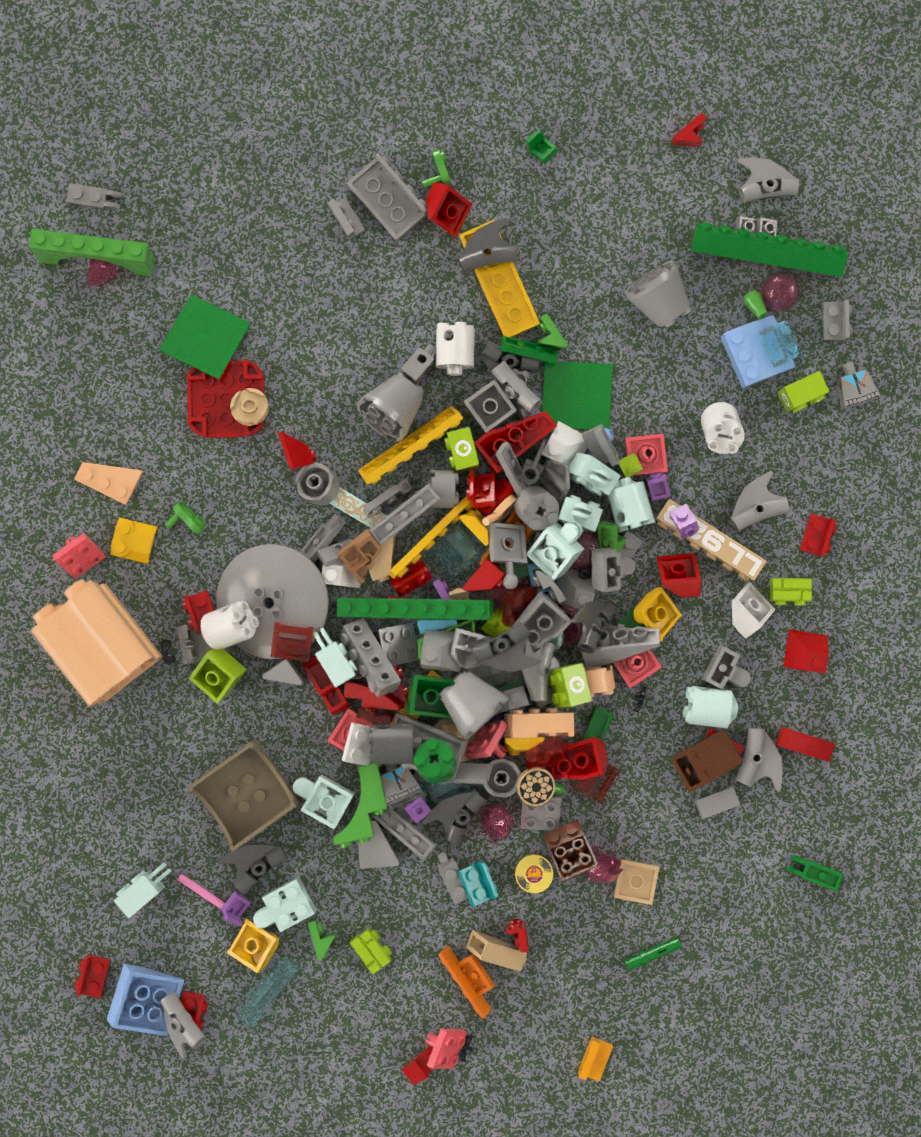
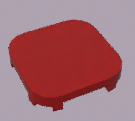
(211, 399)

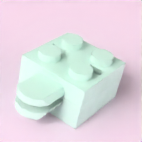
(592, 474)
(585, 514)
(557, 549)
(334, 659)
(324, 798)
(143, 889)
(285, 907)

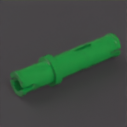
(645, 957)

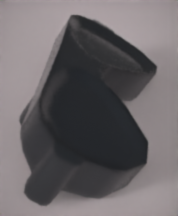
(584, 574)
(168, 658)
(640, 699)
(466, 1047)

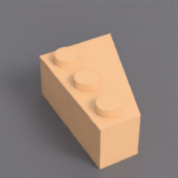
(538, 723)

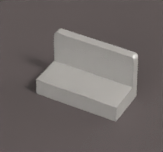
(601, 445)

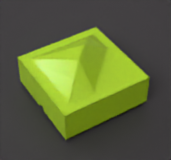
(630, 465)

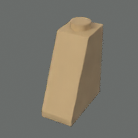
(384, 561)
(496, 951)

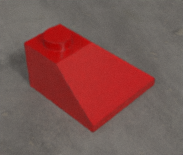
(447, 208)
(296, 452)
(680, 574)
(486, 578)
(806, 651)

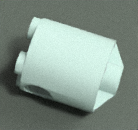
(630, 504)
(710, 707)

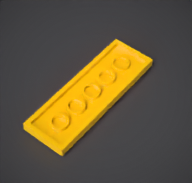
(505, 294)
(415, 441)

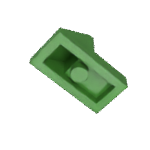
(554, 338)
(609, 536)
(320, 942)

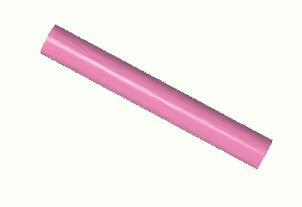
(201, 891)

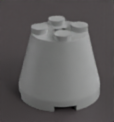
(660, 295)
(392, 406)
(471, 703)

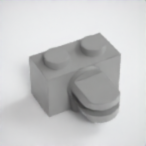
(609, 569)
(724, 669)

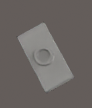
(329, 554)

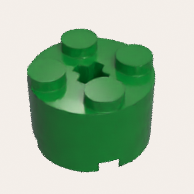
(435, 772)

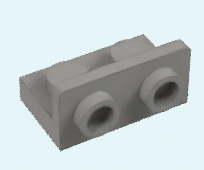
(346, 218)
(836, 321)

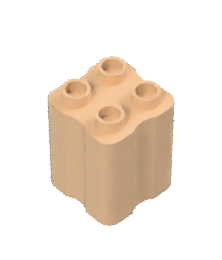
(94, 641)

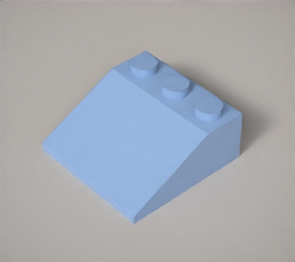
(749, 353)
(138, 998)

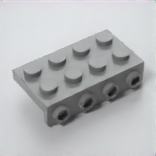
(388, 197)
(429, 732)

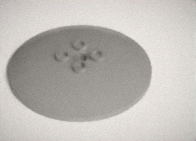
(285, 577)

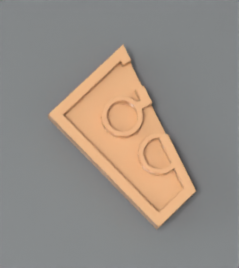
(110, 480)

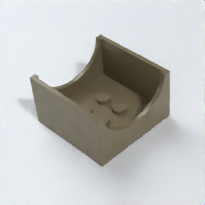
(245, 793)

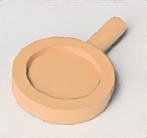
(501, 511)

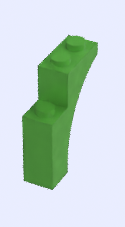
(371, 801)

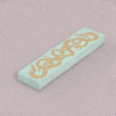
(354, 507)

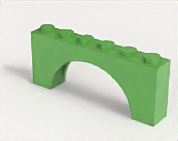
(53, 246)

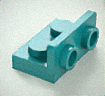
(478, 883)

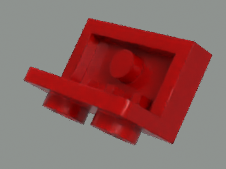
(482, 489)

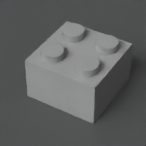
(490, 407)

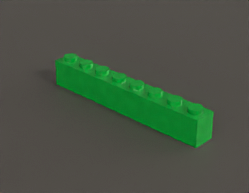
(769, 249)
(415, 608)

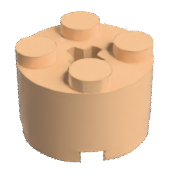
(600, 679)

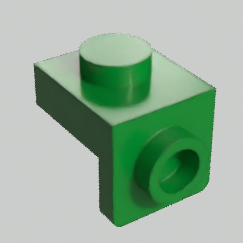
(541, 147)

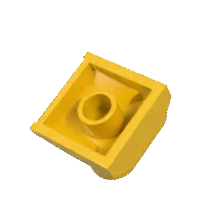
(473, 521)
(133, 540)
(657, 611)
(517, 745)
(254, 946)

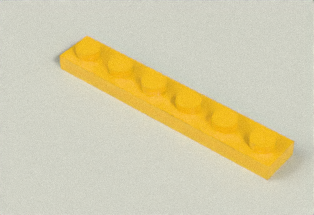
(427, 542)

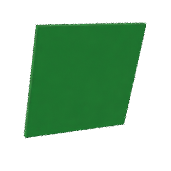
(204, 337)
(578, 394)

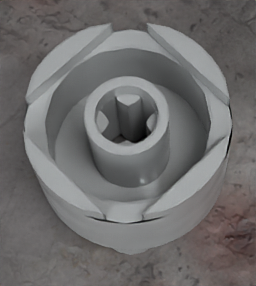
(444, 484)
(324, 491)
(537, 508)
(502, 788)

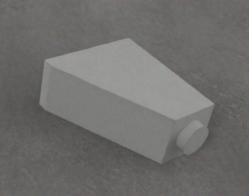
(377, 851)

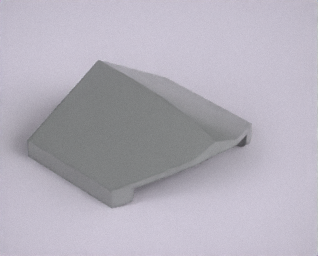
(556, 479)
(462, 648)

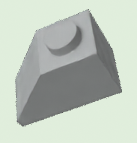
(517, 698)

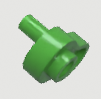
(439, 160)
(183, 512)

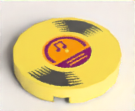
(534, 873)

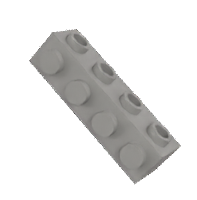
(370, 658)

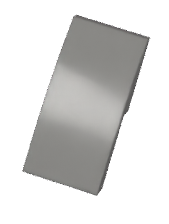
(757, 225)
(543, 581)
(717, 803)

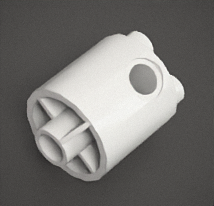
(455, 347)
(722, 428)
(228, 625)

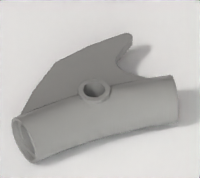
(766, 172)
(516, 390)
(756, 495)
(538, 675)
(767, 763)
(180, 1025)

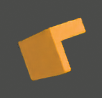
(595, 1059)

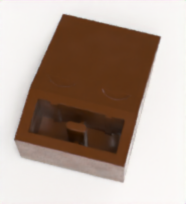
(706, 760)
(570, 850)

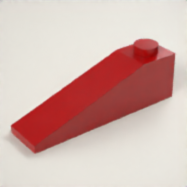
(520, 435)
(578, 761)

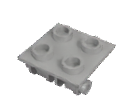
(399, 643)
(192, 645)
(543, 816)

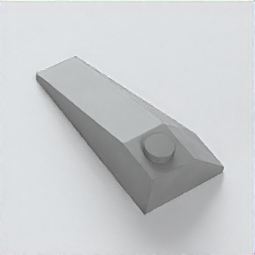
(543, 620)
(621, 642)

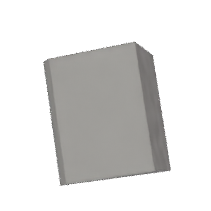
(286, 673)

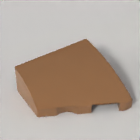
(360, 554)

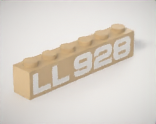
(716, 544)

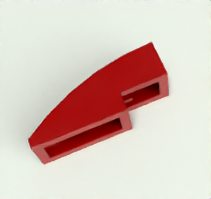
(361, 690)
(331, 695)
(805, 744)

